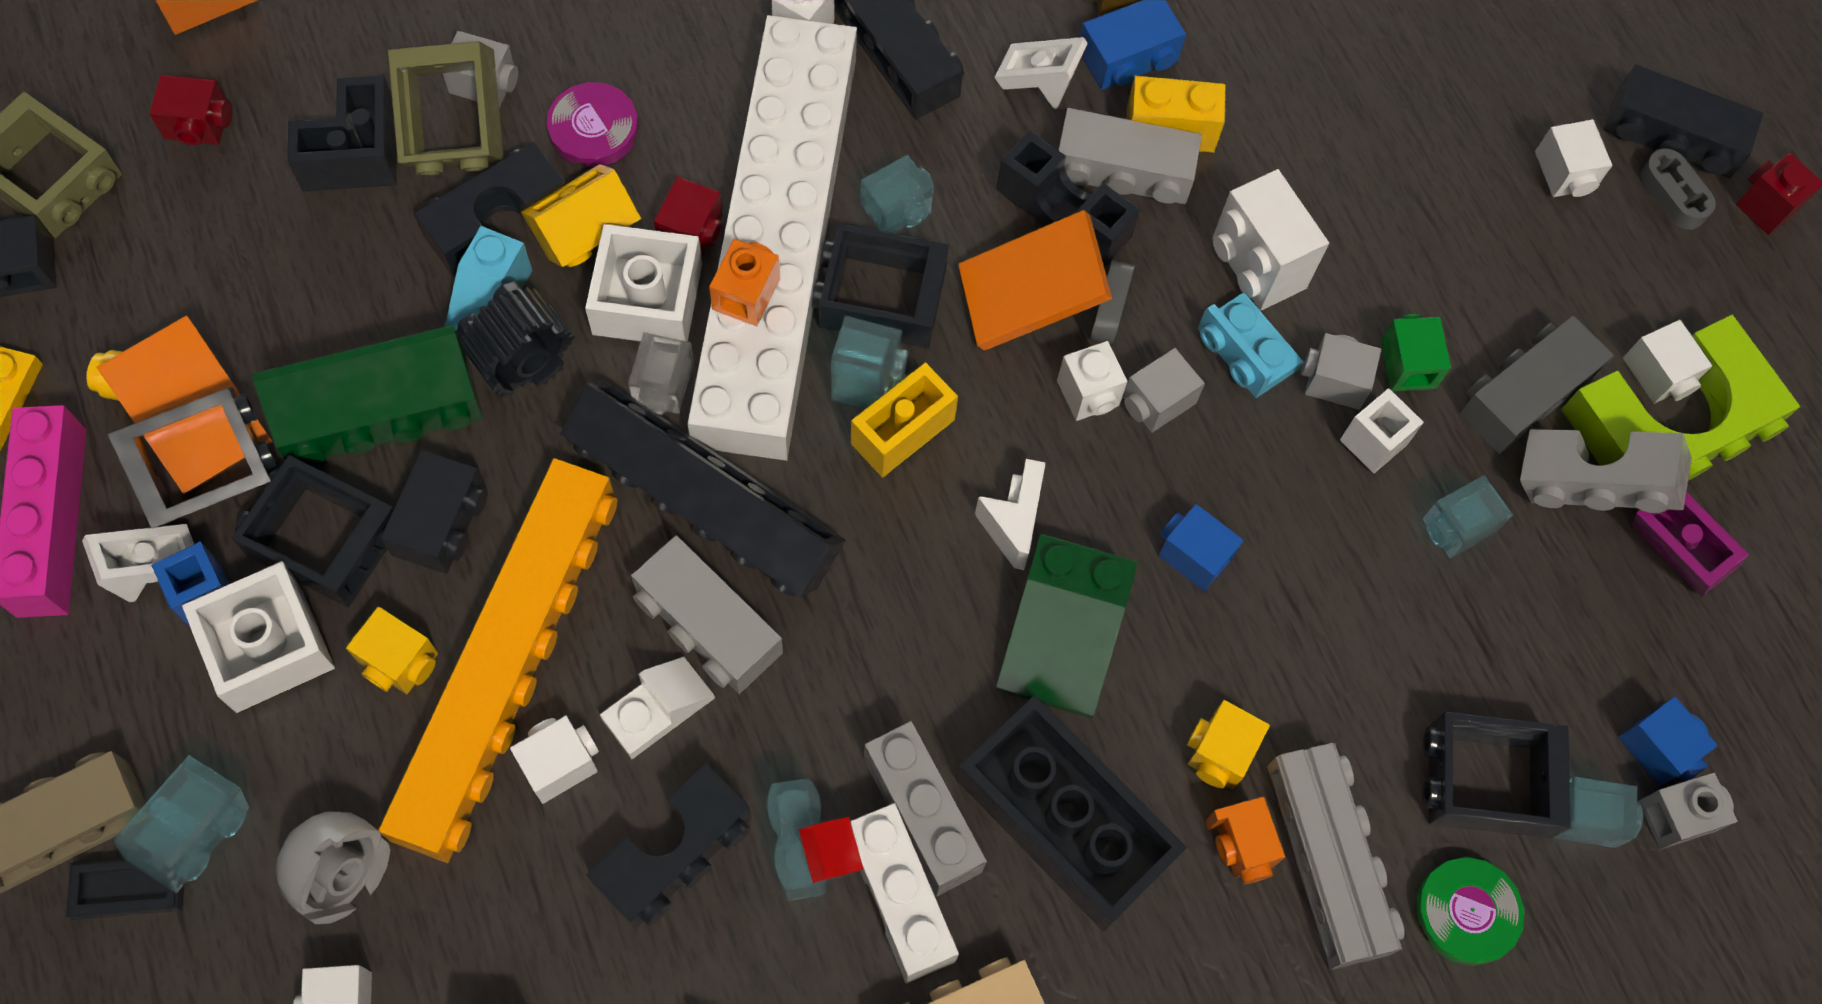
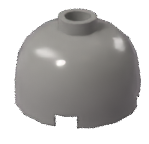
(329, 864)

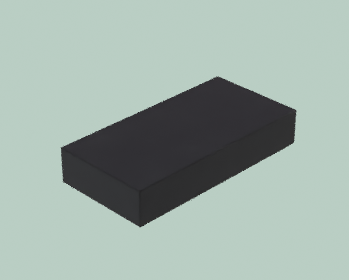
(116, 890)

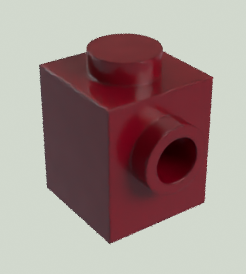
(190, 110)
(1778, 192)
(692, 212)

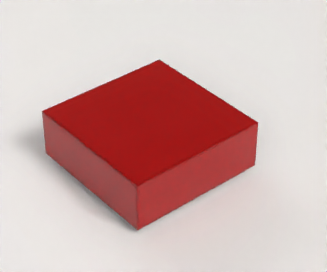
(831, 849)

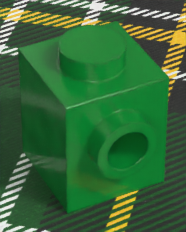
(1415, 353)

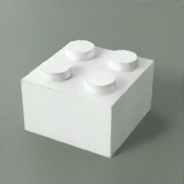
(1269, 240)
(643, 283)
(258, 637)

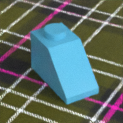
(486, 266)

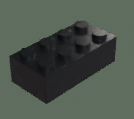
(1069, 812)

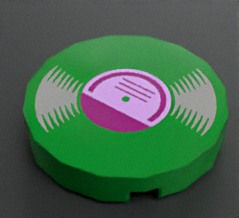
(1470, 911)

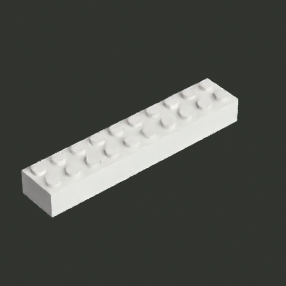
(783, 201)

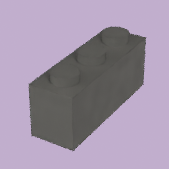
(1534, 382)

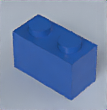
(1132, 42)

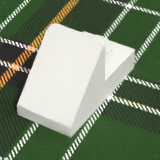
(1042, 65)
(1013, 521)
(125, 557)
(657, 706)

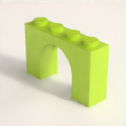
(1739, 387)

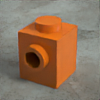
(745, 281)

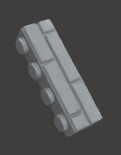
(1334, 856)

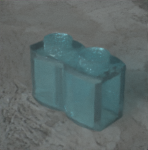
(791, 808)

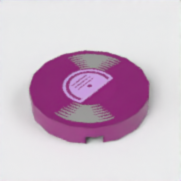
(592, 124)

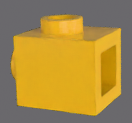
(392, 653)
(1226, 745)

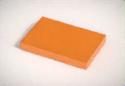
(1034, 280)
(168, 373)

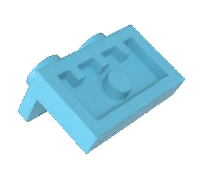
(1248, 345)

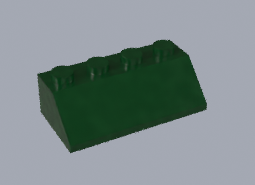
(369, 396)

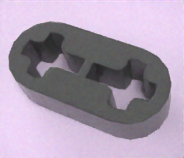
(1677, 189)
(1110, 312)

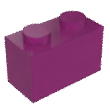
(1692, 544)

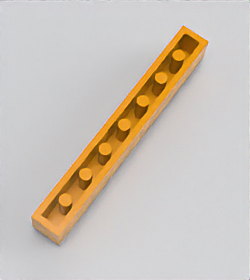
(499, 663)

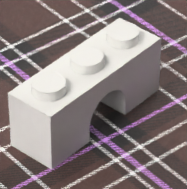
(903, 895)

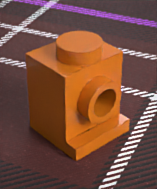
(1247, 839)

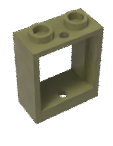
(405, 68)
(21, 129)

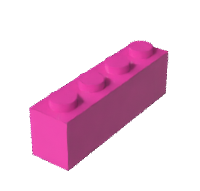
(40, 510)

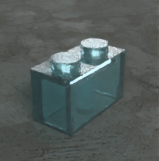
(866, 362)
(183, 824)

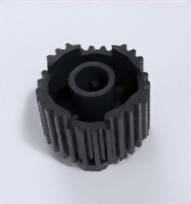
(515, 339)

